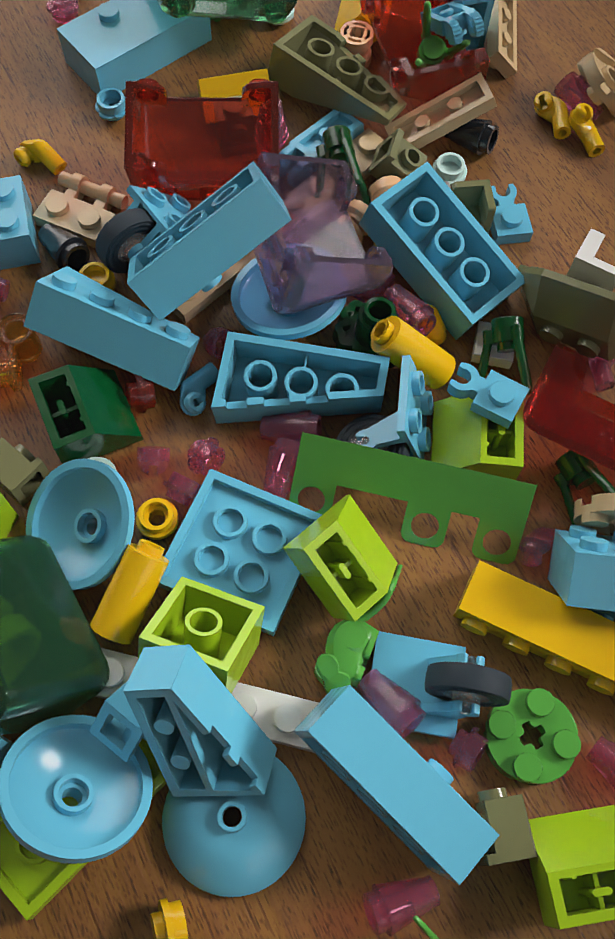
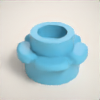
(110, 104)

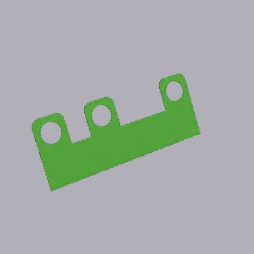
(422, 483)

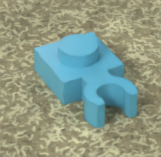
(510, 220)
(492, 397)

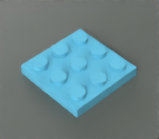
(237, 543)

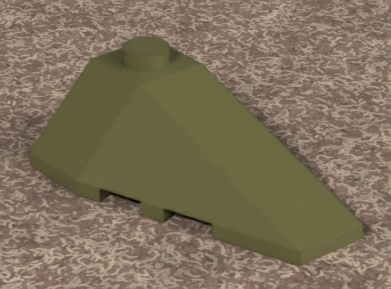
(320, 70)

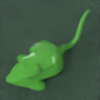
(350, 647)

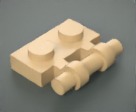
(73, 214)

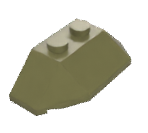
(570, 311)

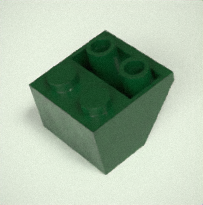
(84, 411)

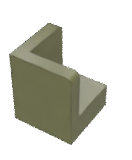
(478, 199)

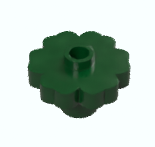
(356, 323)

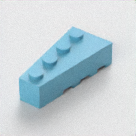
(110, 327)
(284, 376)

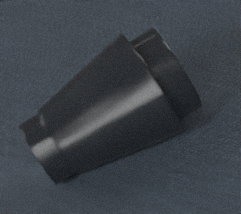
(476, 135)
(64, 247)

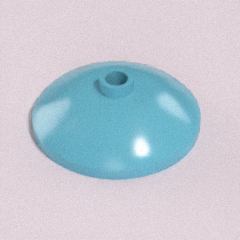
(257, 315)
(85, 519)
(64, 761)
(239, 857)

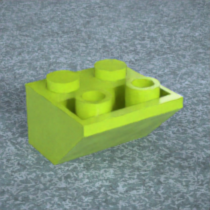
(475, 442)
(343, 560)
(575, 867)

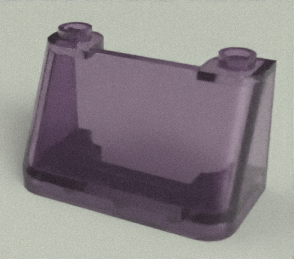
(318, 251)

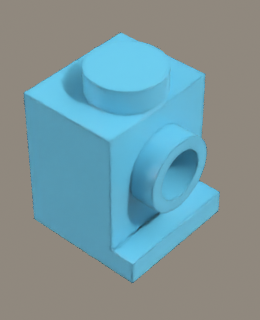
(118, 726)

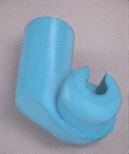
(194, 389)

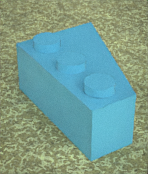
(197, 726)

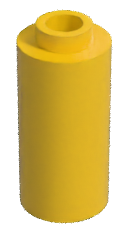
(396, 338)
(130, 592)

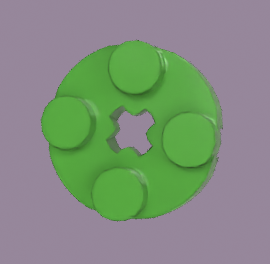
(557, 741)

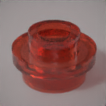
(140, 394)

